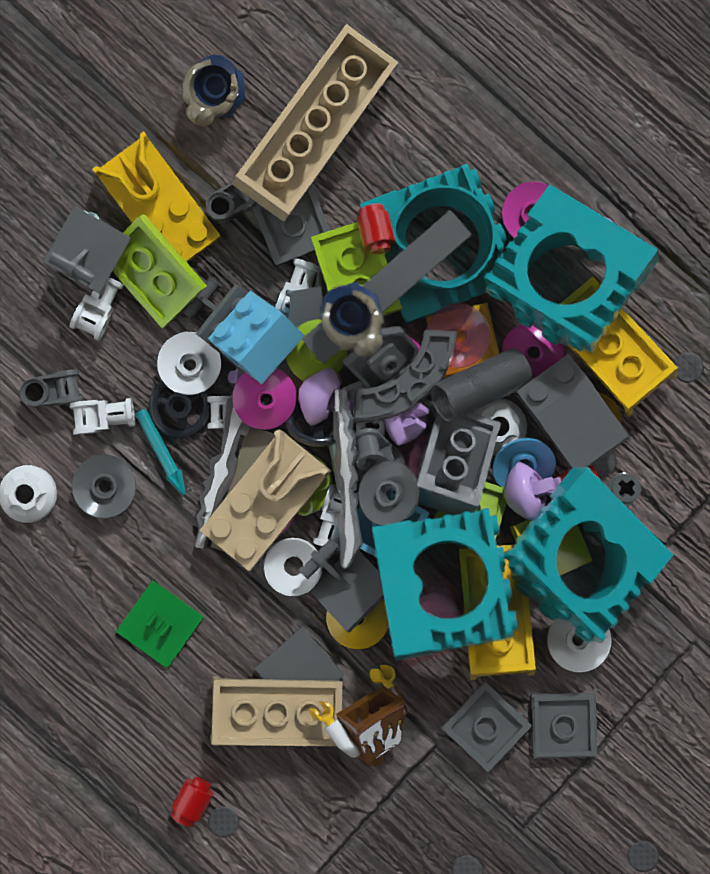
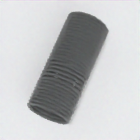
(481, 382)

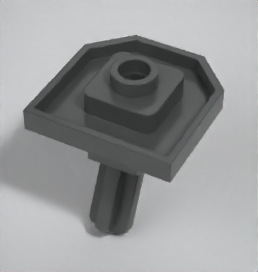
(388, 363)

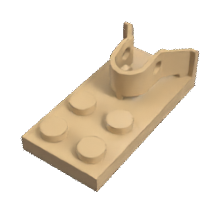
(265, 500)
(271, 711)

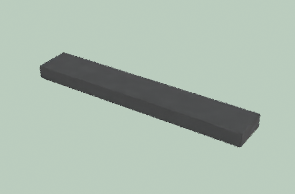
(402, 273)

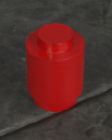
(375, 229)
(191, 801)

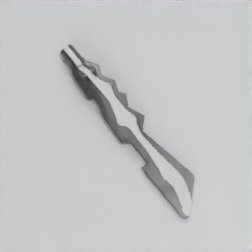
(222, 470)
(346, 478)

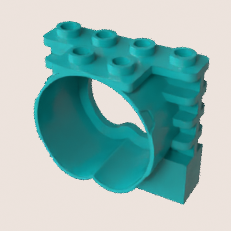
(453, 190)
(561, 222)
(631, 555)
(411, 628)

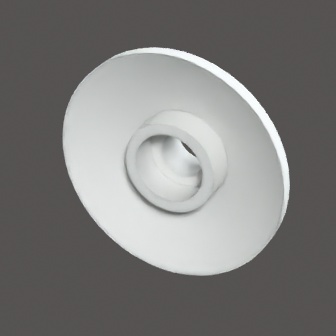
(187, 347)
(571, 656)

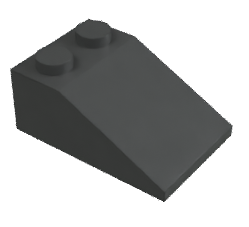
(572, 414)
(456, 463)

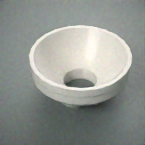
(514, 417)
(44, 493)
(275, 571)

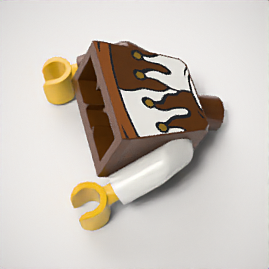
(370, 724)

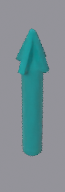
(174, 475)

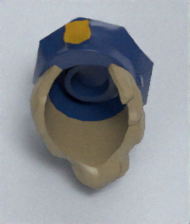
(212, 89)
(353, 318)

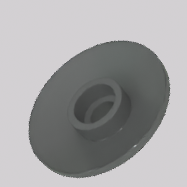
(87, 486)
(376, 491)

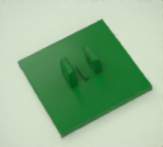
(159, 624)

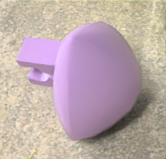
(318, 397)
(407, 425)
(527, 492)

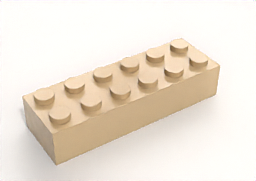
(314, 123)

